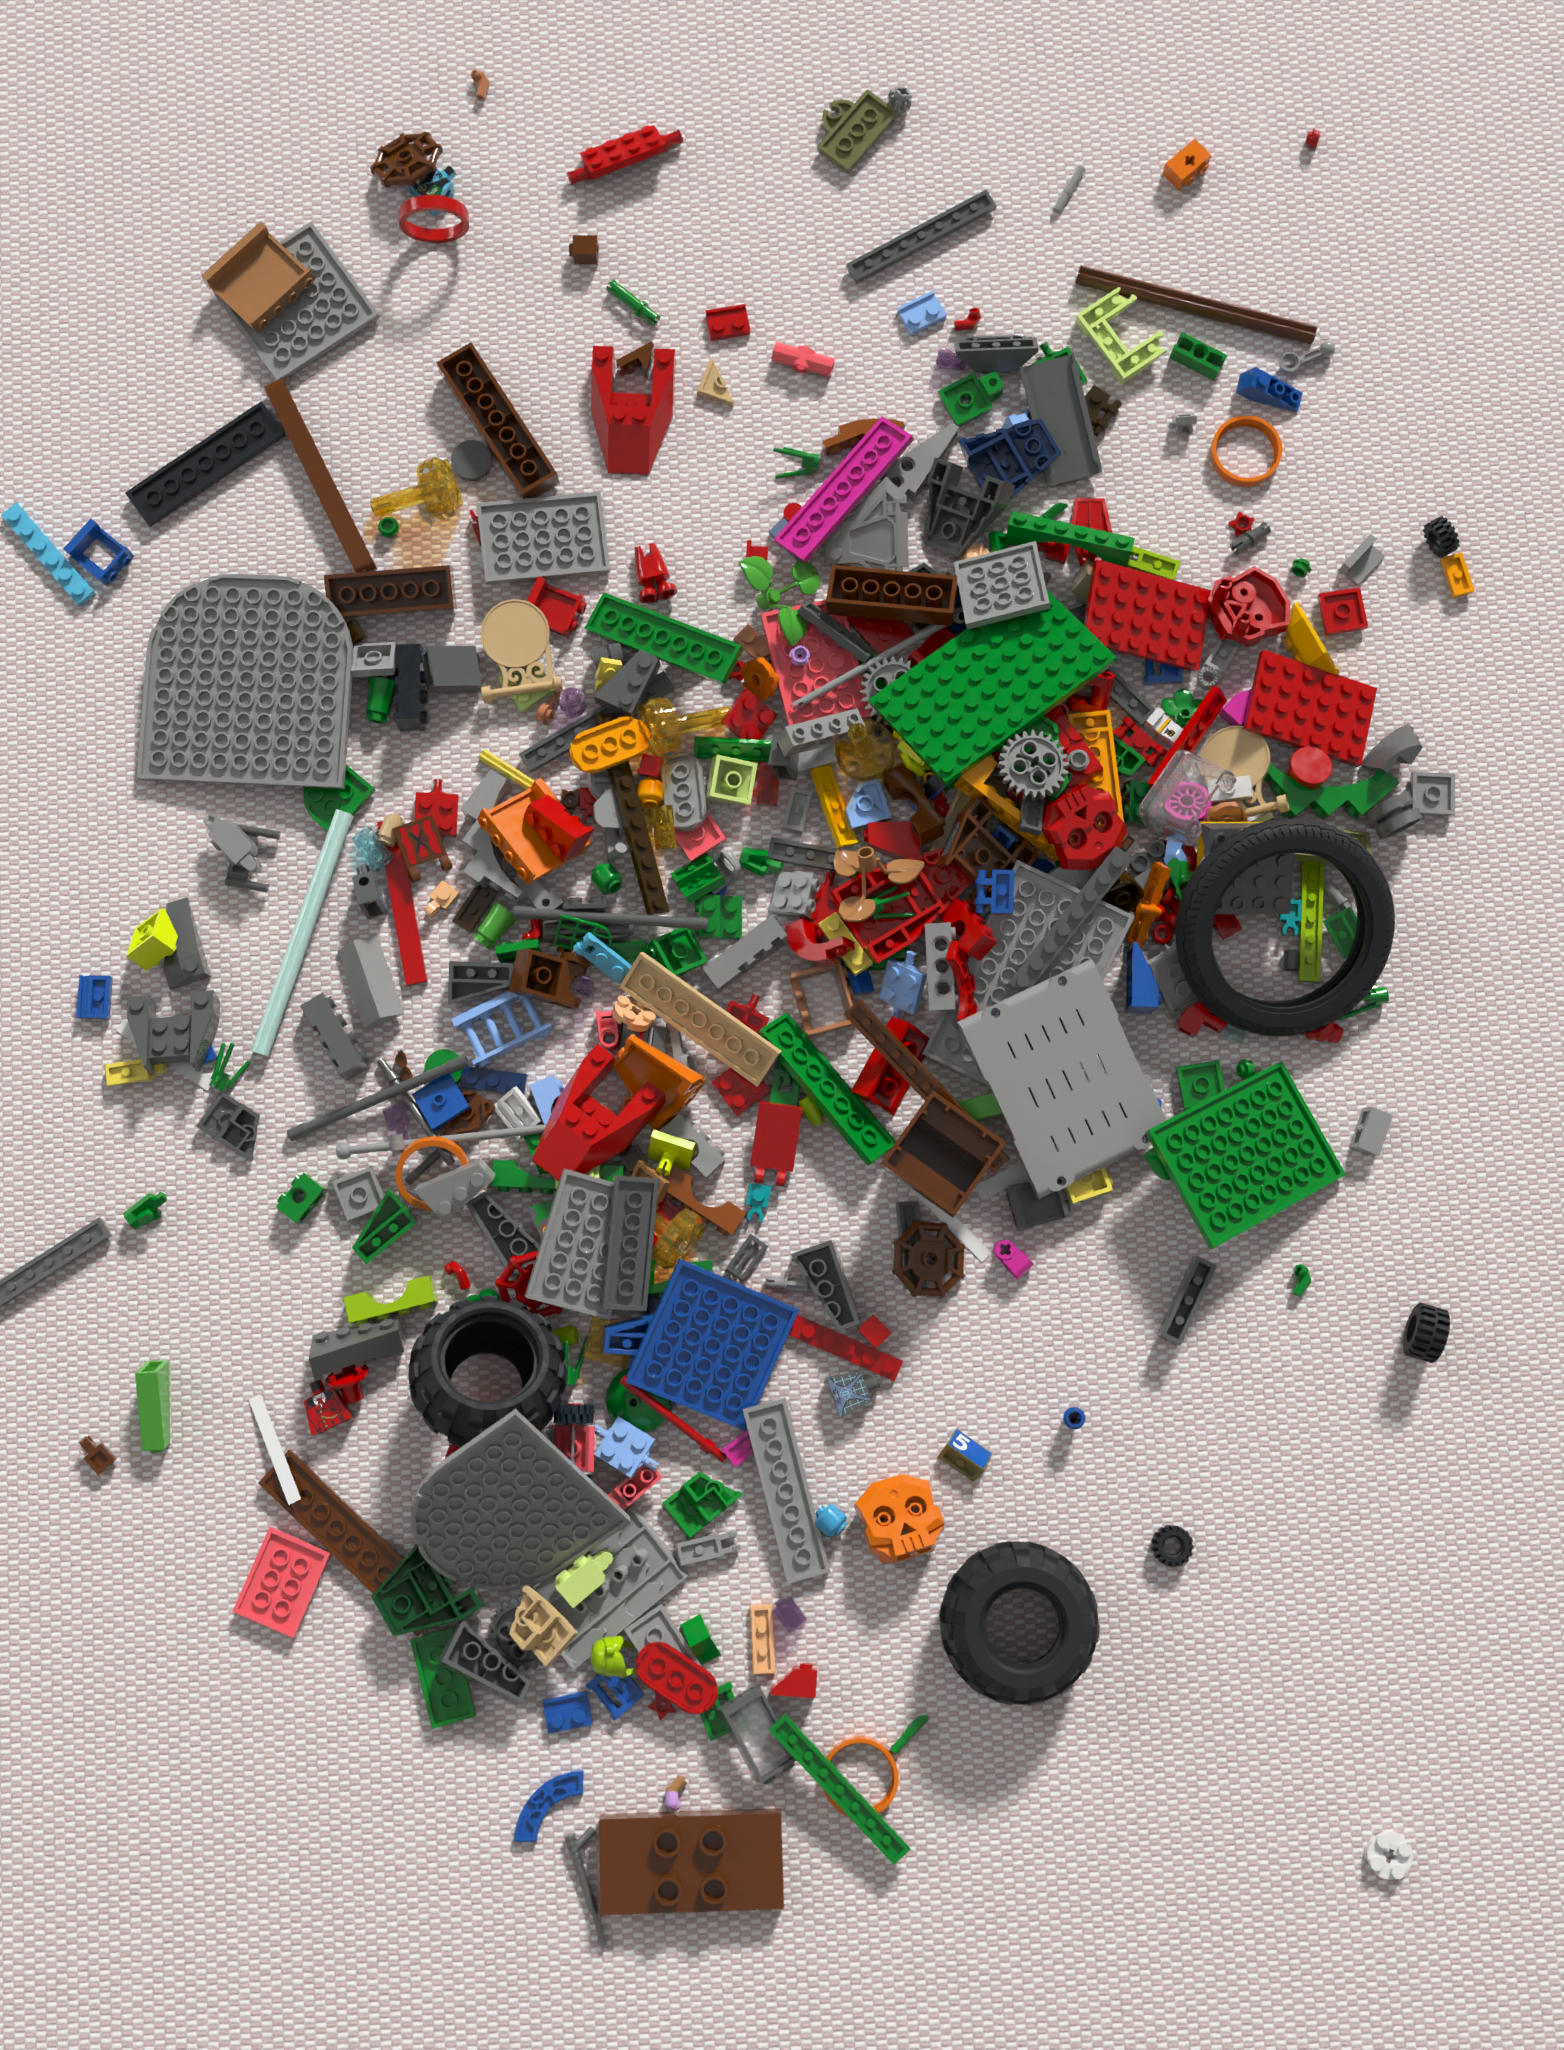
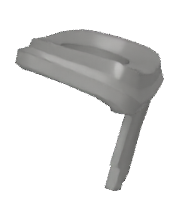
(732, 872)

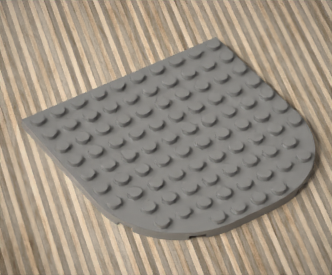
(247, 686)

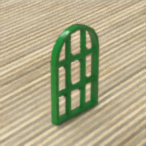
(576, 929)

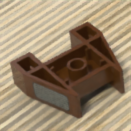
(976, 849)

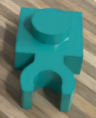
(1292, 918)
(757, 1198)

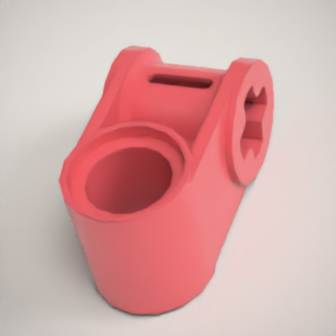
(607, 1026)

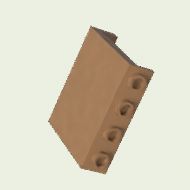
(258, 278)

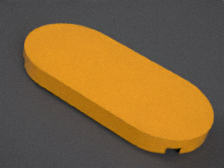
(609, 744)

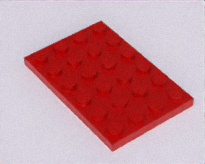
(1147, 615)
(1310, 708)

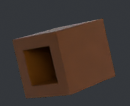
(584, 249)

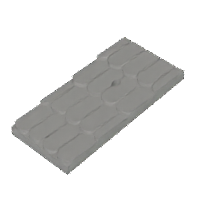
(634, 1582)

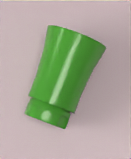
(494, 925)

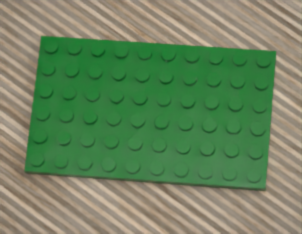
(990, 686)

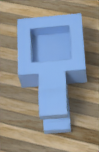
(1016, 419)

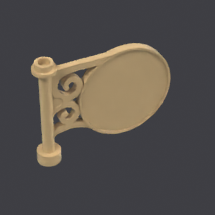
(516, 638)
(1244, 755)

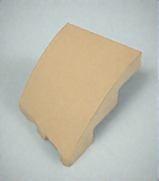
(541, 1627)

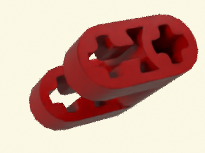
(1099, 696)

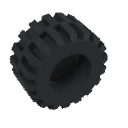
(1426, 1332)

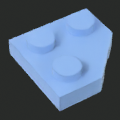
(867, 805)

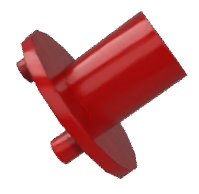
(349, 1382)

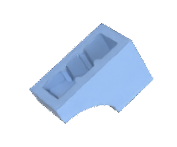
(546, 1094)

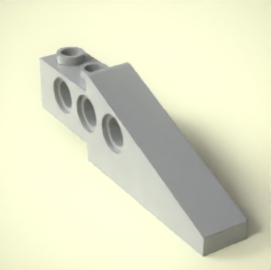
(920, 461)

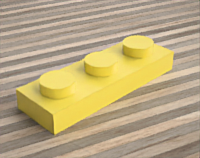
(855, 960)

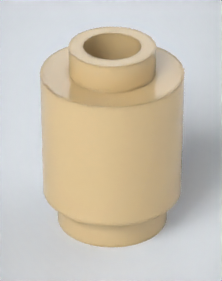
(386, 833)

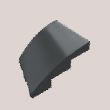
(1399, 745)
(231, 1125)

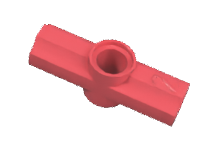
(803, 359)

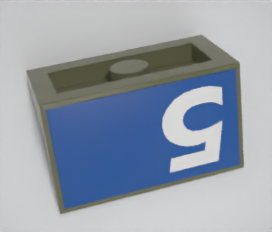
(965, 1455)

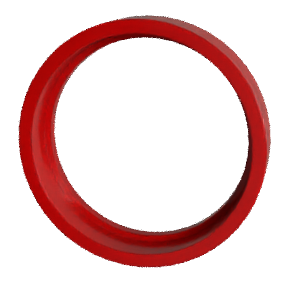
(437, 203)

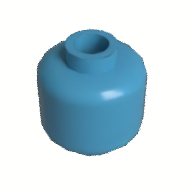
(830, 1520)

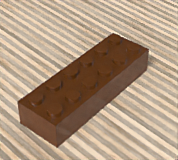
(392, 591)
(892, 595)

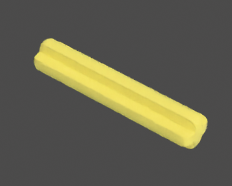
(506, 769)

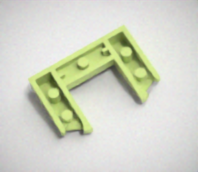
(1094, 324)

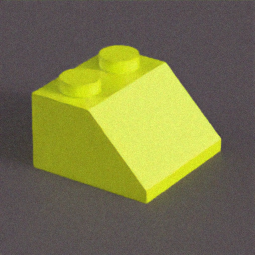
(152, 940)

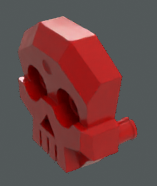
(1236, 614)
(1091, 841)

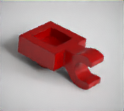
(1054, 551)

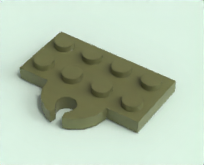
(854, 129)

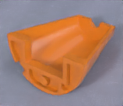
(642, 1063)

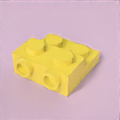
(1090, 1186)

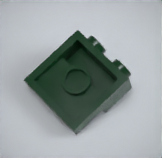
(1132, 795)

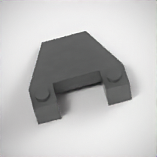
(957, 515)

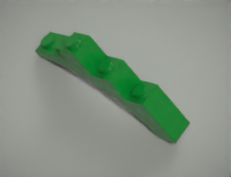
(1324, 801)

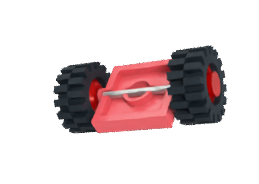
(574, 1440)

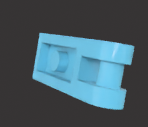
(603, 957)

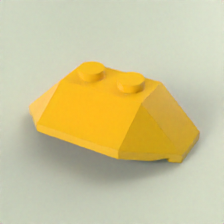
(1305, 643)

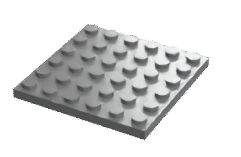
(318, 318)

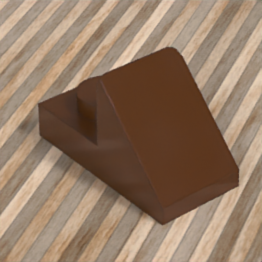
(640, 357)

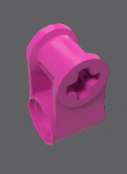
(1015, 1261)

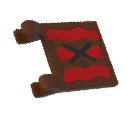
(420, 843)

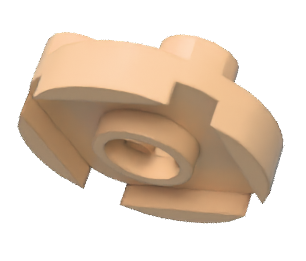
(633, 1014)

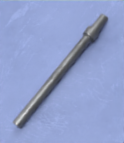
(393, 1078)

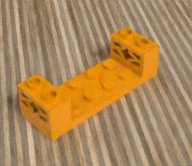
(1098, 735)
(973, 785)

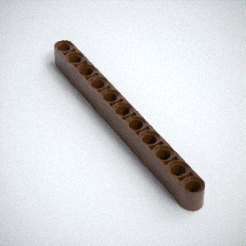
(320, 477)

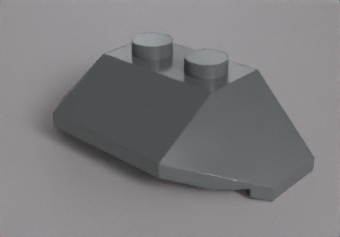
(996, 352)

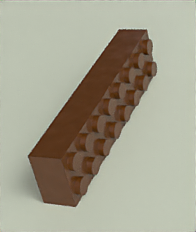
(497, 422)

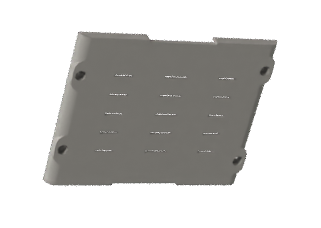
(1010, 1077)

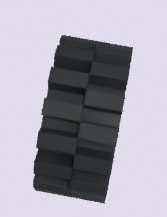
(1441, 536)
(1185, 1542)

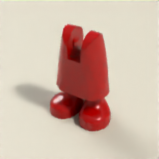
(650, 568)

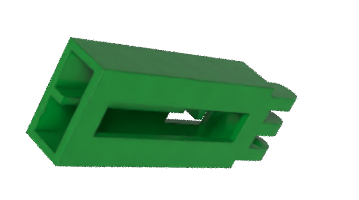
(779, 1096)

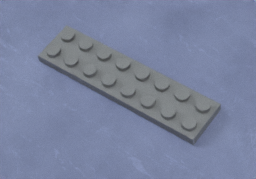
(786, 1490)

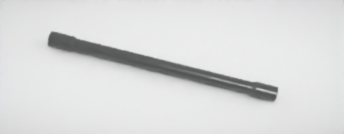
(690, 923)
(307, 1127)

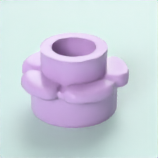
(803, 652)

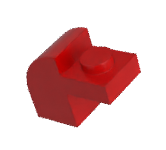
(1194, 1017)

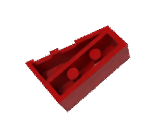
(557, 827)

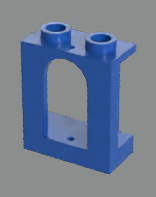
(84, 538)

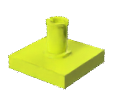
(670, 1152)

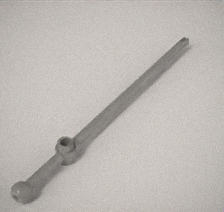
(958, 618)
(398, 1144)

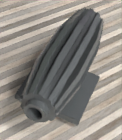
(595, 904)

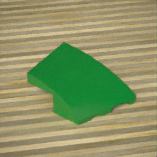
(1126, 757)
(699, 1503)

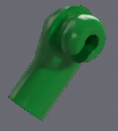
(1303, 1280)

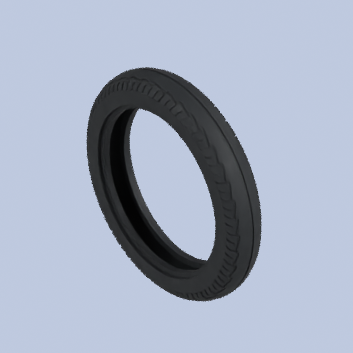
(1351, 981)

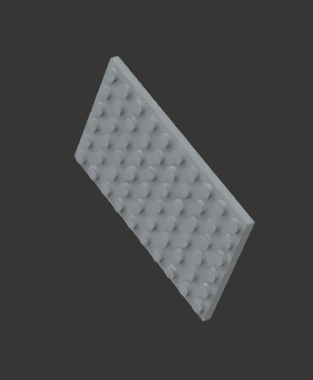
(1036, 908)

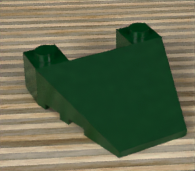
(420, 1599)

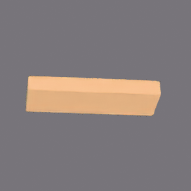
(762, 1639)

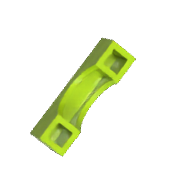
(418, 1293)

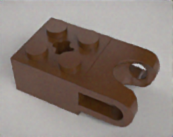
(545, 978)

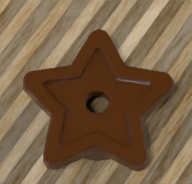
(566, 796)

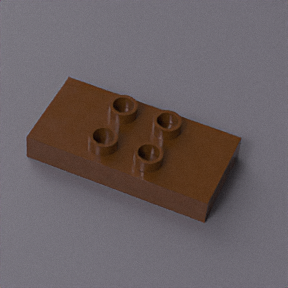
(691, 1861)

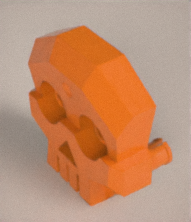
(894, 1500)

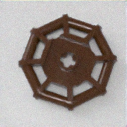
(416, 159)
(920, 1268)

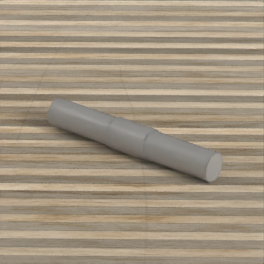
(1068, 189)

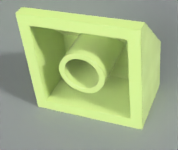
(731, 781)

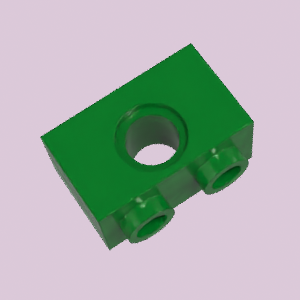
(313, 1193)

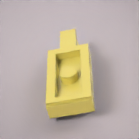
(130, 1072)

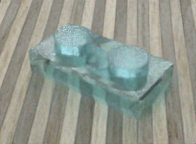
(372, 849)

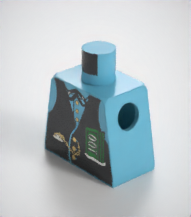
(434, 184)

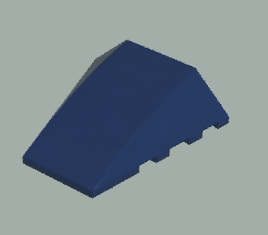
(1010, 454)

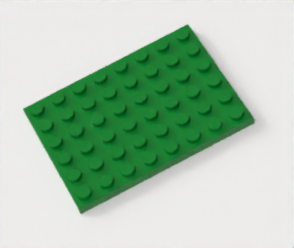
(1245, 1154)

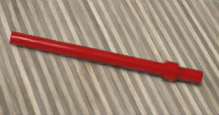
(706, 1445)

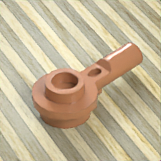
(545, 712)

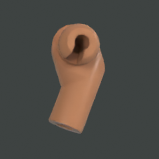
(482, 83)

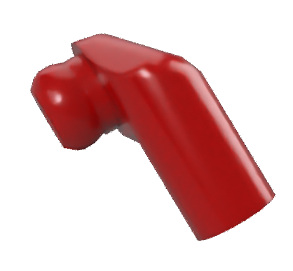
(970, 322)
(460, 1274)

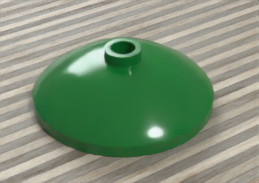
(642, 1415)

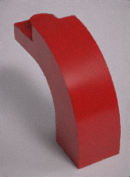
(803, 942)

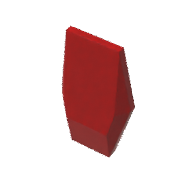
(1091, 514)

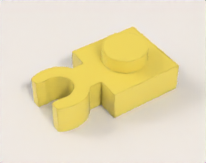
(606, 670)

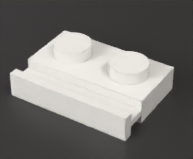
(516, 1110)

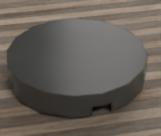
(471, 460)

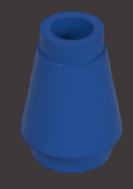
(1079, 1418)

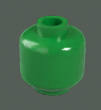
(606, 878)

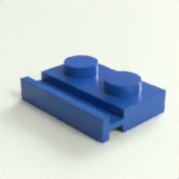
(94, 997)
(567, 1712)

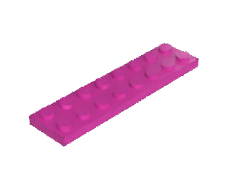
(843, 489)

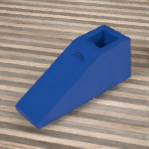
(1268, 390)

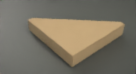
(713, 386)

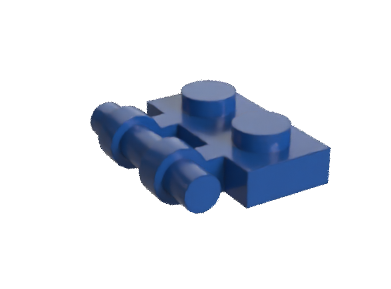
(1002, 891)

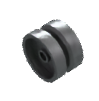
(1393, 815)

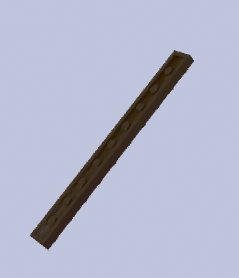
(636, 833)

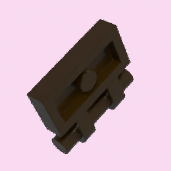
(1096, 401)

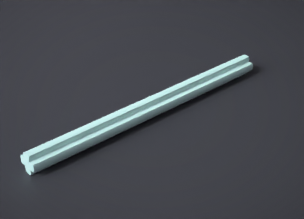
(302, 933)

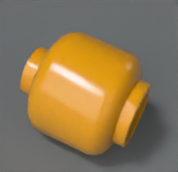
(650, 792)

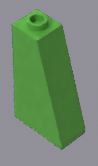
(982, 1107)
(154, 1405)

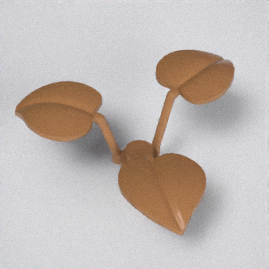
(850, 862)

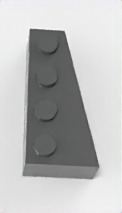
(355, 1346)
(481, 1664)

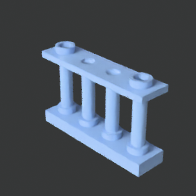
(484, 1012)

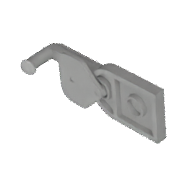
(606, 812)

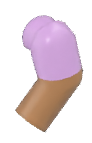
(671, 1793)

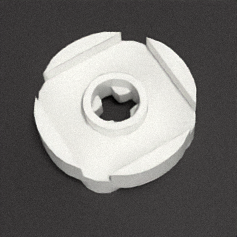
(1402, 1851)

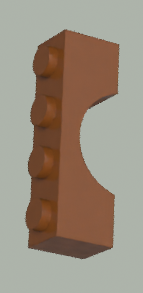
(726, 1217)

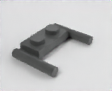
(239, 876)

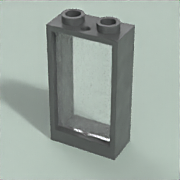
(748, 1722)

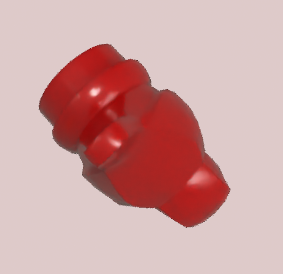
(1330, 1032)

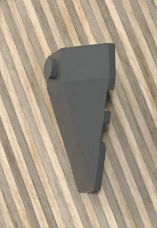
(189, 960)

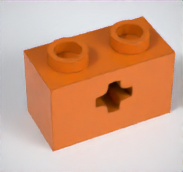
(1186, 165)

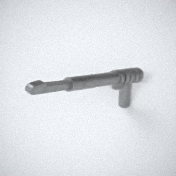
(577, 1854)

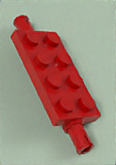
(623, 152)

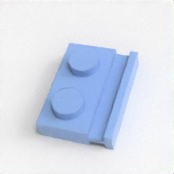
(921, 313)

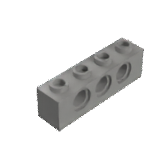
(817, 732)
(937, 1001)

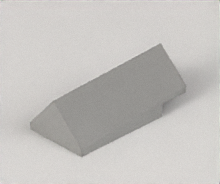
(370, 981)

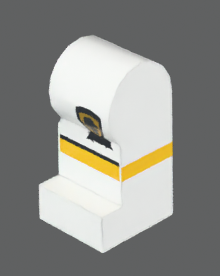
(1163, 727)

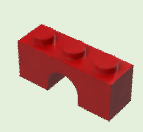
(975, 936)

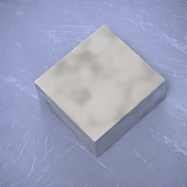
(816, 758)

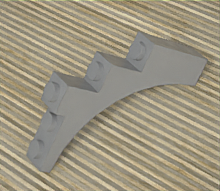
(485, 865)

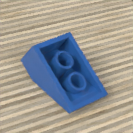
(1141, 985)

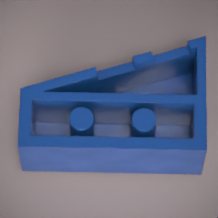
(625, 1336)

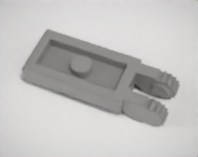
(705, 1548)

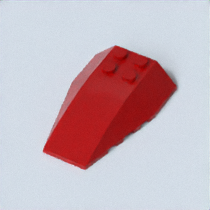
(928, 898)

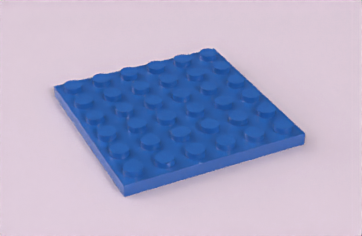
(711, 1344)

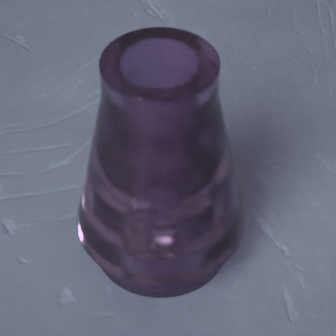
(948, 360)

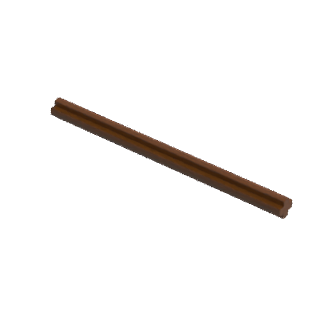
(1197, 305)

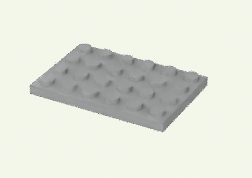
(543, 537)
(574, 1246)

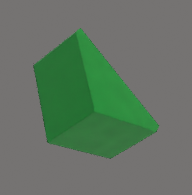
(700, 1639)

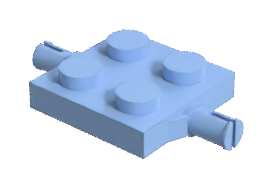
(903, 985)
(625, 1447)

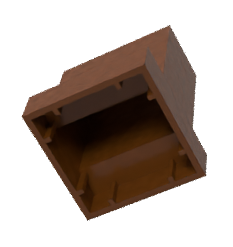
(942, 1154)

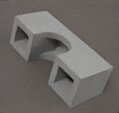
(708, 1158)

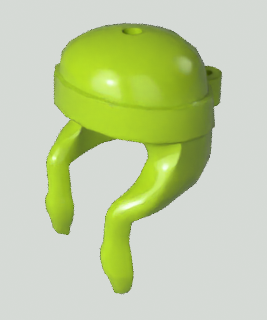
(608, 1660)

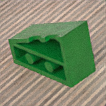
(384, 1226)

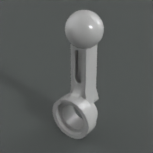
(1325, 350)
(677, 1046)

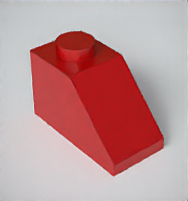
(797, 1682)

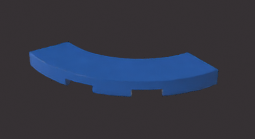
(543, 1799)

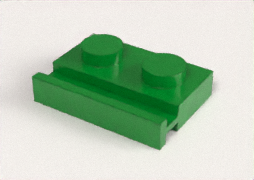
(1342, 930)
(507, 951)

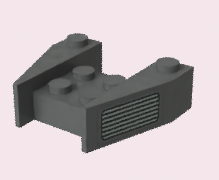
(175, 1037)

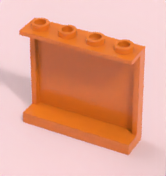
(518, 839)

